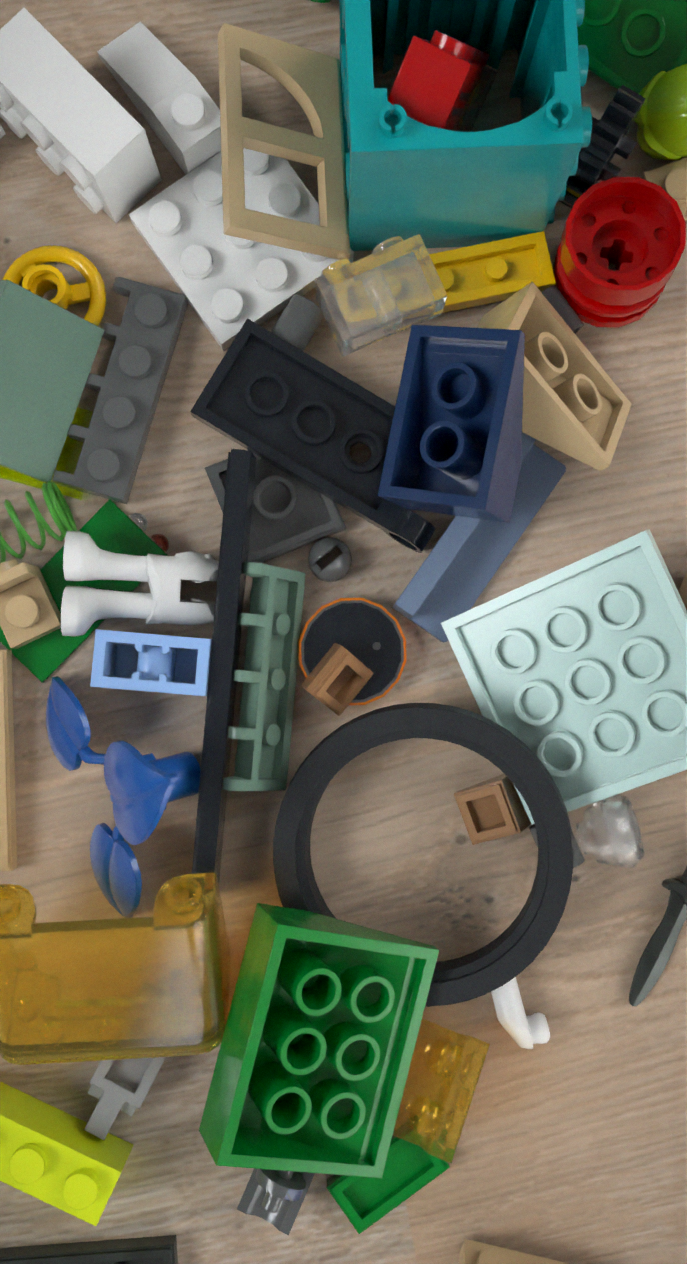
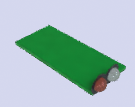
(111, 532)

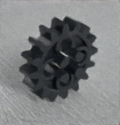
(606, 140)

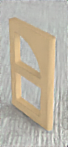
(316, 86)

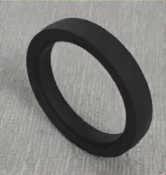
(529, 933)

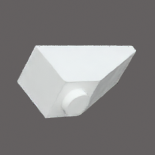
(165, 96)

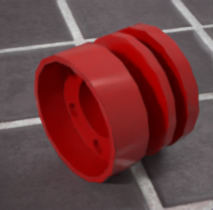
(626, 225)

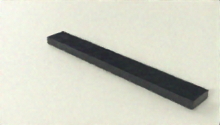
(223, 661)

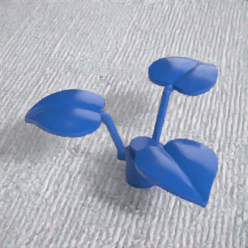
(137, 787)

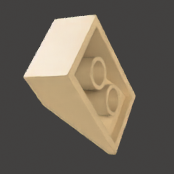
(565, 390)

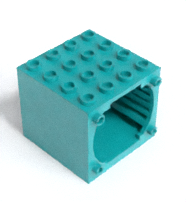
(459, 183)

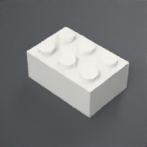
(72, 120)

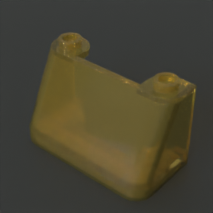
(115, 982)

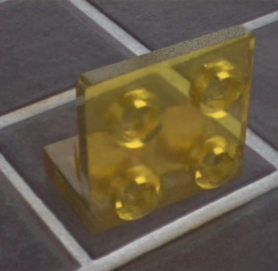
(439, 1089)

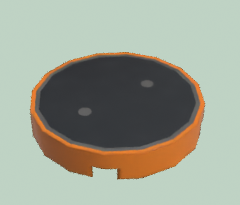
(366, 633)

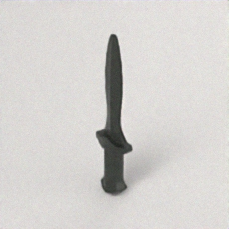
(662, 941)

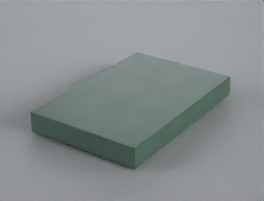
(42, 378)

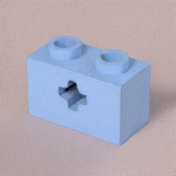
(151, 662)

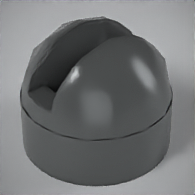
(336, 569)

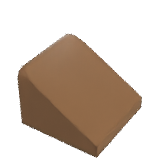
(492, 809)

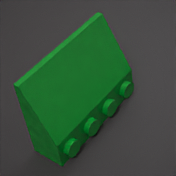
(316, 1045)

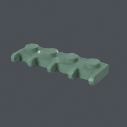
(267, 679)

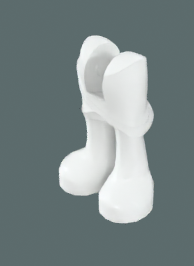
(88, 562)

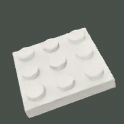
(225, 274)

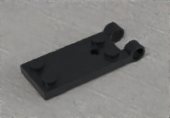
(306, 424)

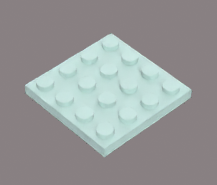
(586, 670)

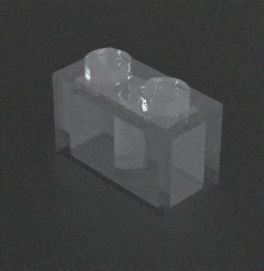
(379, 293)

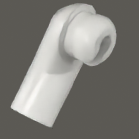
(511, 1015)

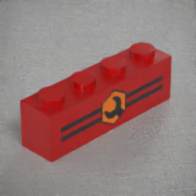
(443, 82)

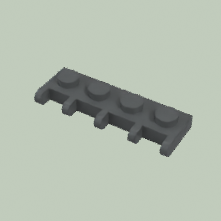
(127, 391)

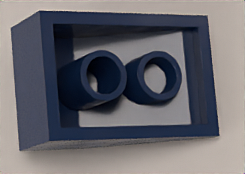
(457, 423)

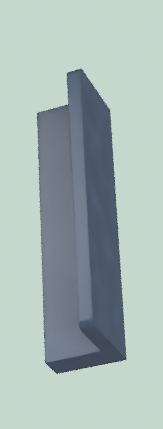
(476, 548)

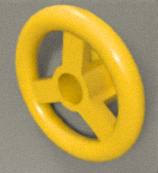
(45, 277)

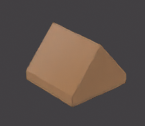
(337, 679)

